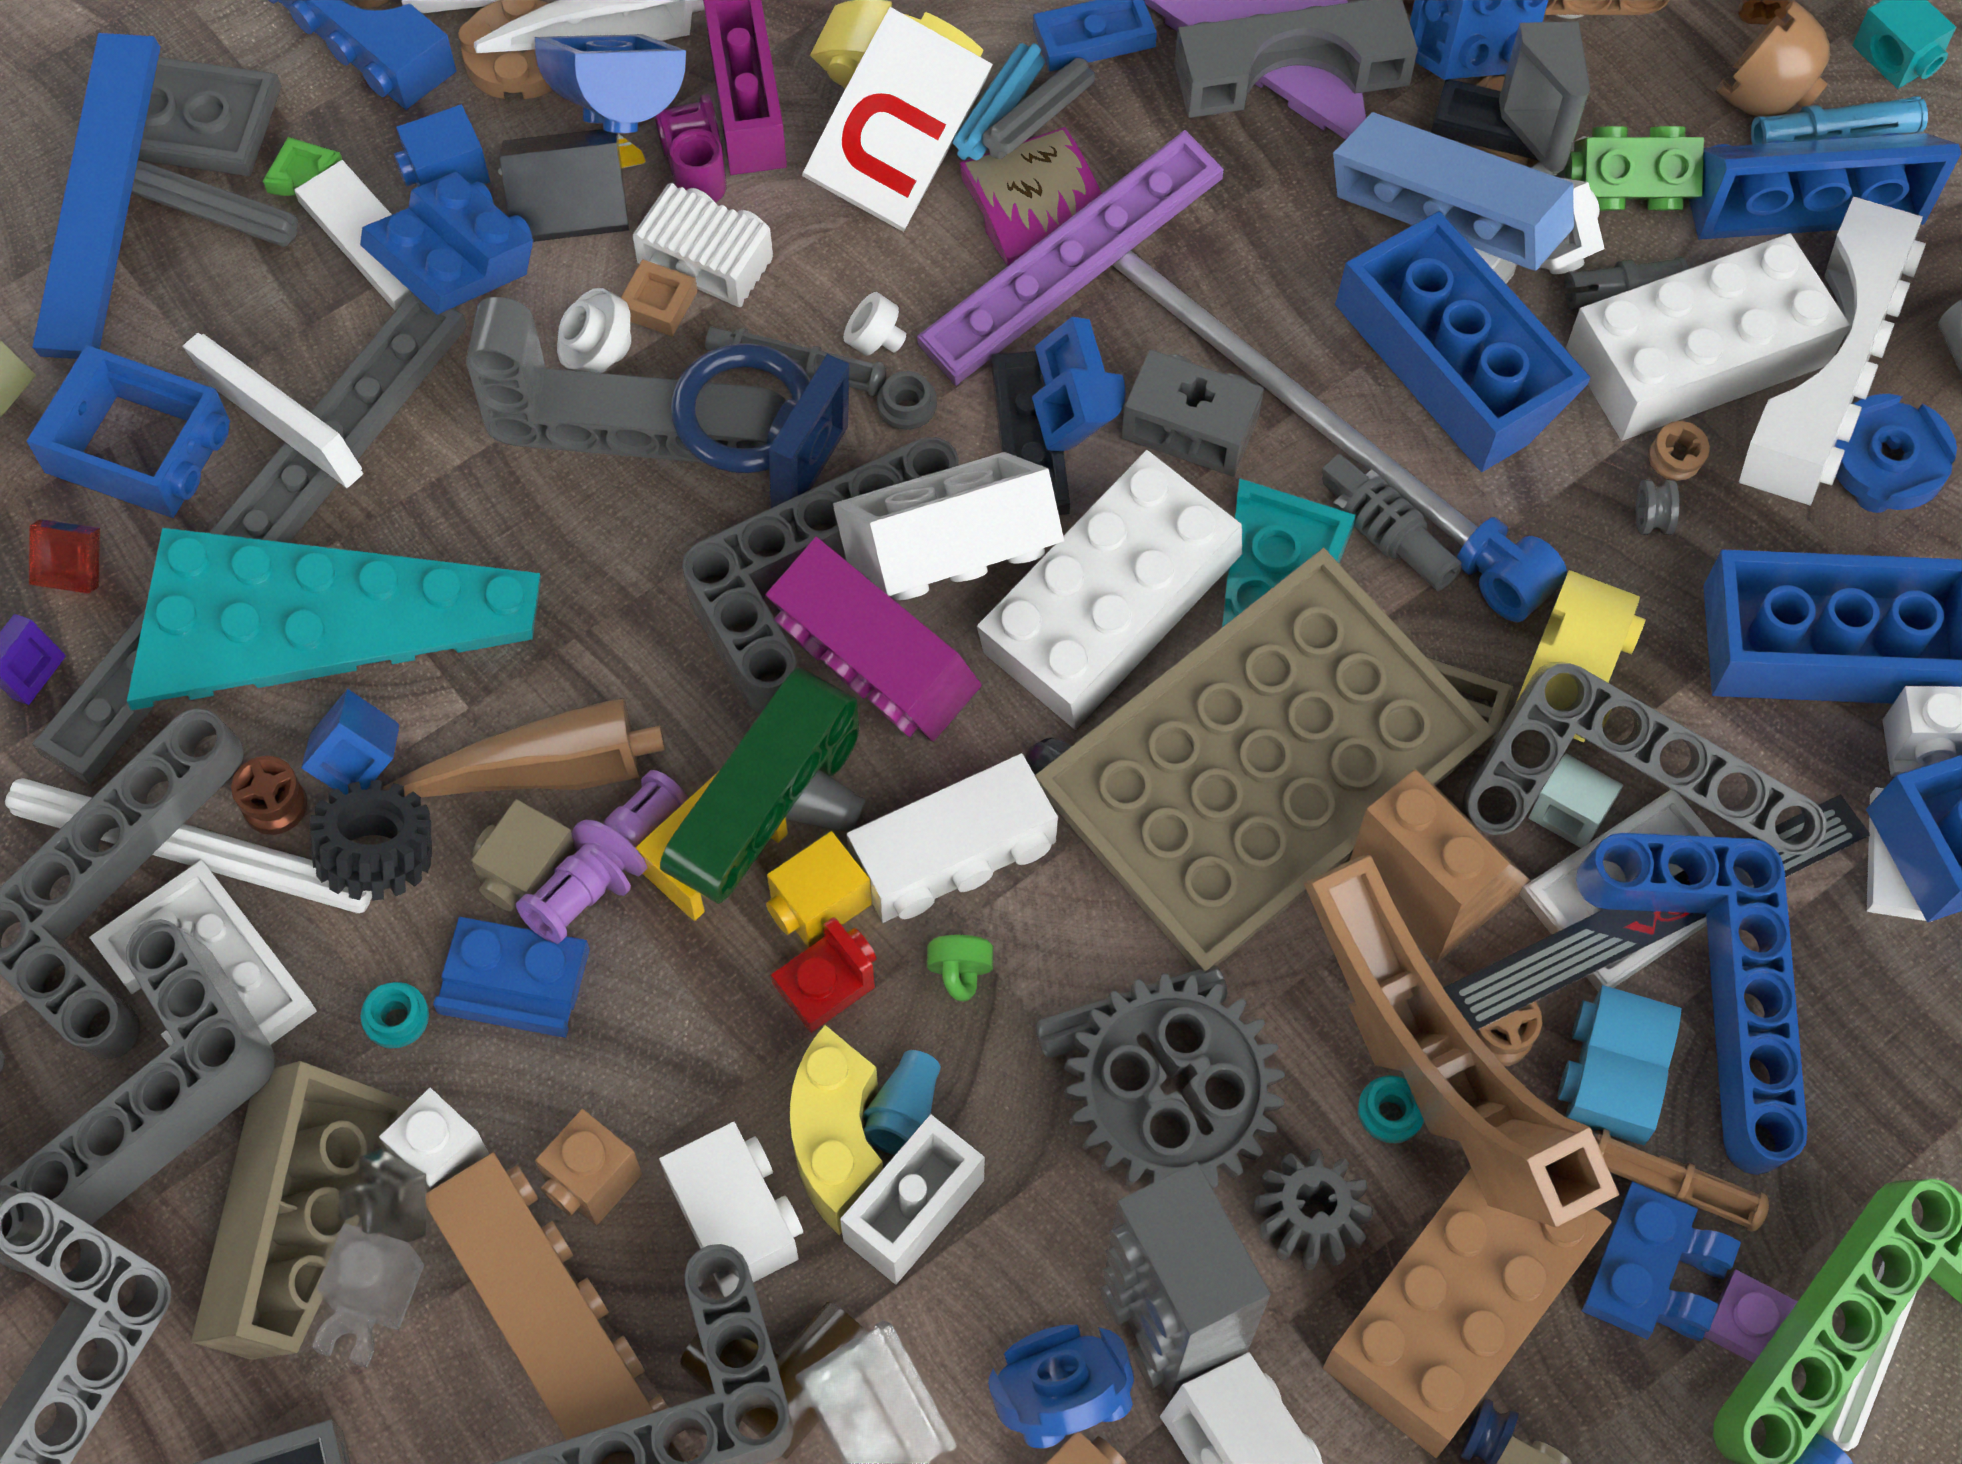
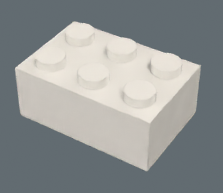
(950, 524)

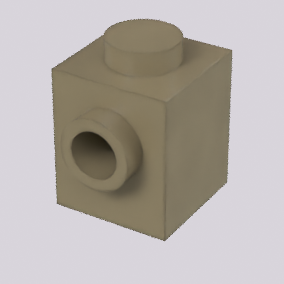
(519, 854)

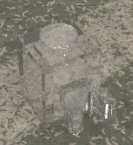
(366, 1284)

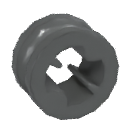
(1657, 507)

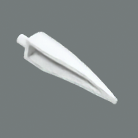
(651, 18)

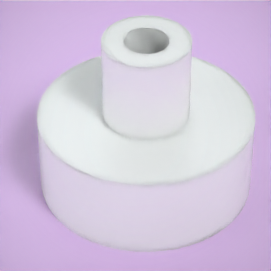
(874, 326)

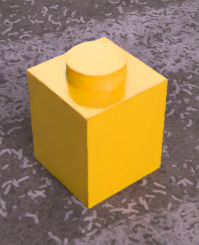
(815, 887)

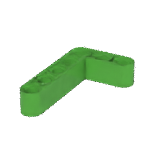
(1869, 1312)

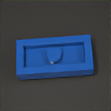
(1093, 31)

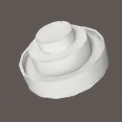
(594, 332)

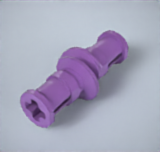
(600, 858)

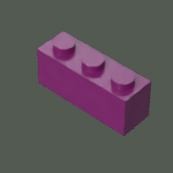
(745, 85)

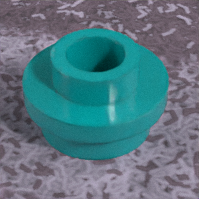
(386, 999)
(1394, 1090)

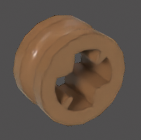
(1662, 447)

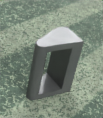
(1546, 89)

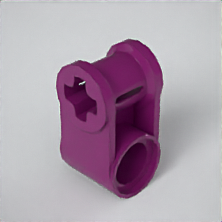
(693, 146)

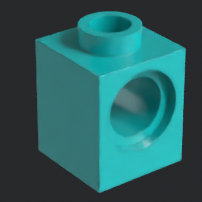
(1904, 39)

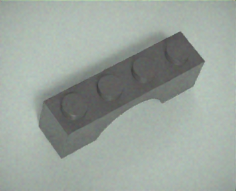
(1358, 42)

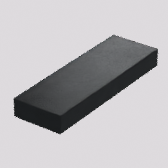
(1015, 382)

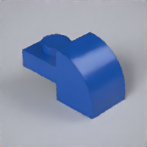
(1077, 390)

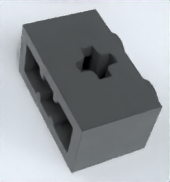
(1192, 412)

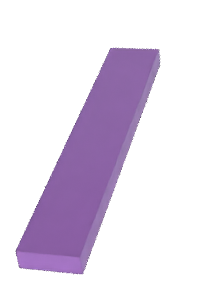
(1069, 257)

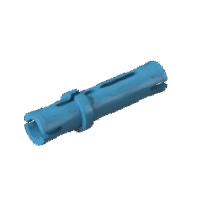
(1852, 121)

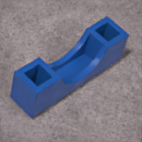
(393, 48)

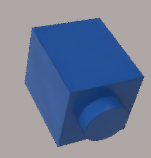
(439, 147)

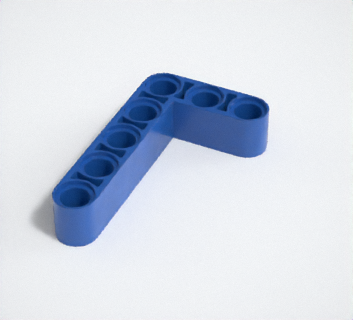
(1733, 970)

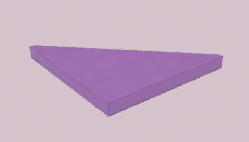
(1309, 90)

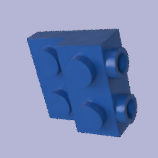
(450, 243)

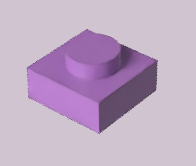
(1748, 1315)

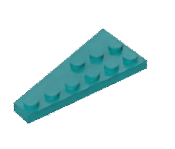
(292, 612)

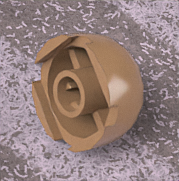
(1780, 66)

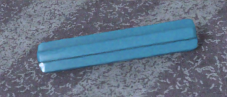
(999, 99)

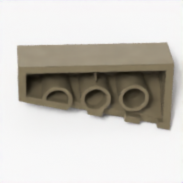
(284, 1207)

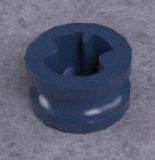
(1489, 1433)

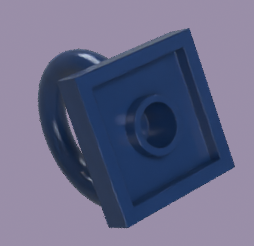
(801, 433)

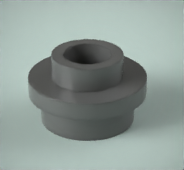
(907, 387)

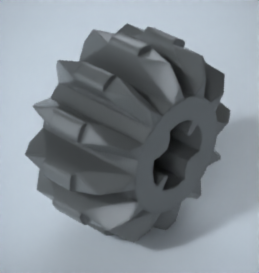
(1328, 1229)

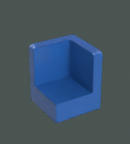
(350, 744)

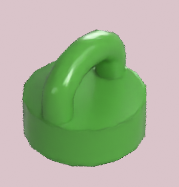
(961, 957)

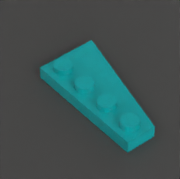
(1277, 539)

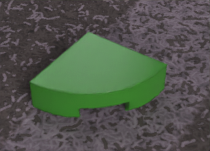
(296, 165)

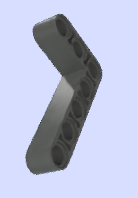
(590, 410)
(789, 531)
(1641, 750)
(98, 874)
(207, 1021)
(88, 1316)
(713, 1415)

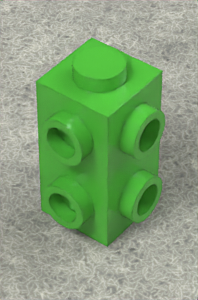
(1650, 168)

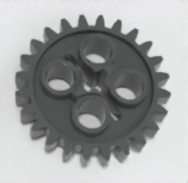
(1223, 1051)

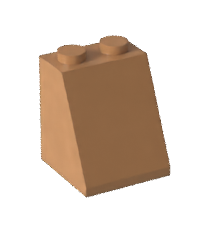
(1436, 864)

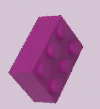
(872, 642)

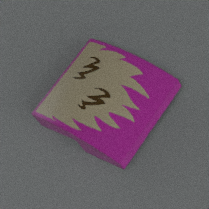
(1030, 190)

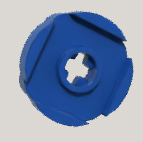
(1890, 483)
(1046, 1409)

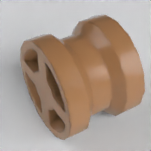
(1521, 1032)

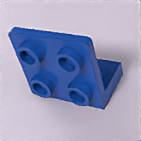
(1469, 35)

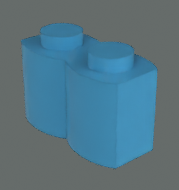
(1620, 1063)

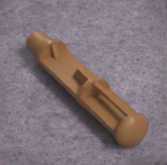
(1684, 1183)

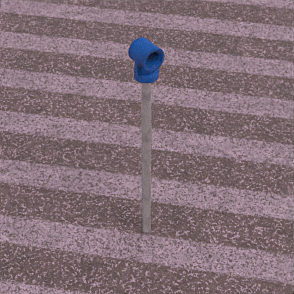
(1513, 575)

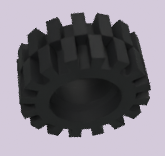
(375, 865)

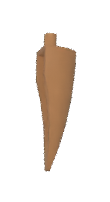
(557, 752)

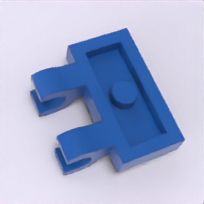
(1642, 1259)

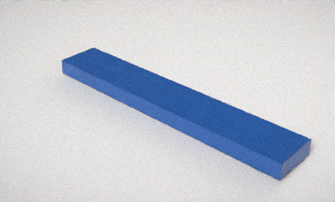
(97, 195)

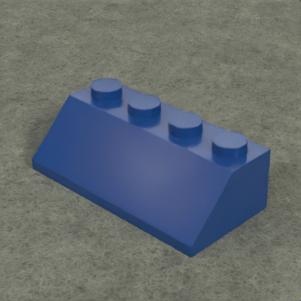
(1812, 183)
(1459, 339)

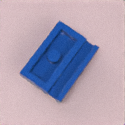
(511, 977)

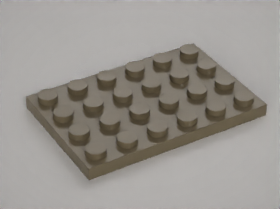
(1260, 759)

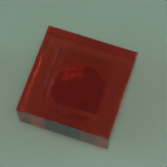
(64, 556)

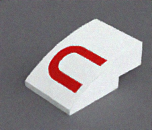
(897, 119)

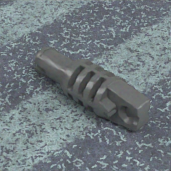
(1389, 521)

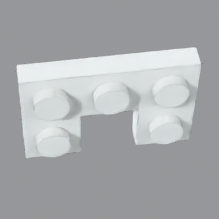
(208, 913)

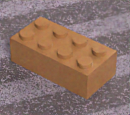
(1457, 1312)

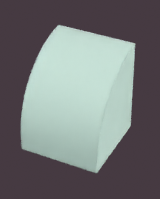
(1575, 801)

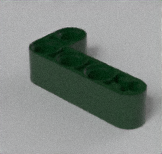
(797, 733)

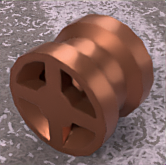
(260, 782)

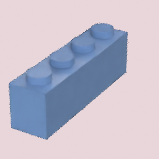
(1485, 197)

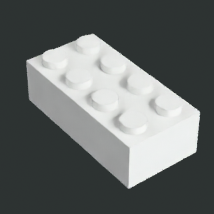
(1706, 336)
(1111, 589)

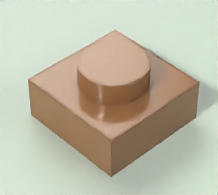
(659, 297)

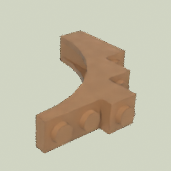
(1516, 1144)

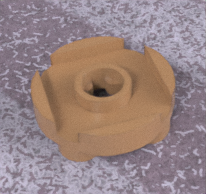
(501, 71)

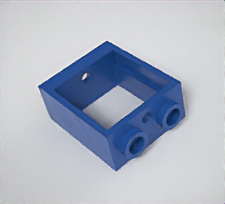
(84, 402)

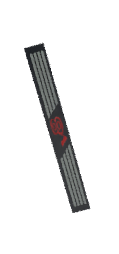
(1614, 934)

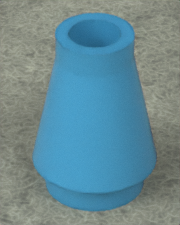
(902, 1102)

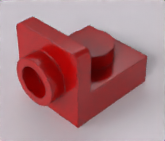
(827, 975)

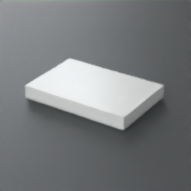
(1559, 903)

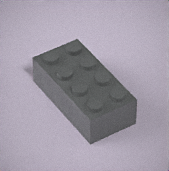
(1181, 1280)

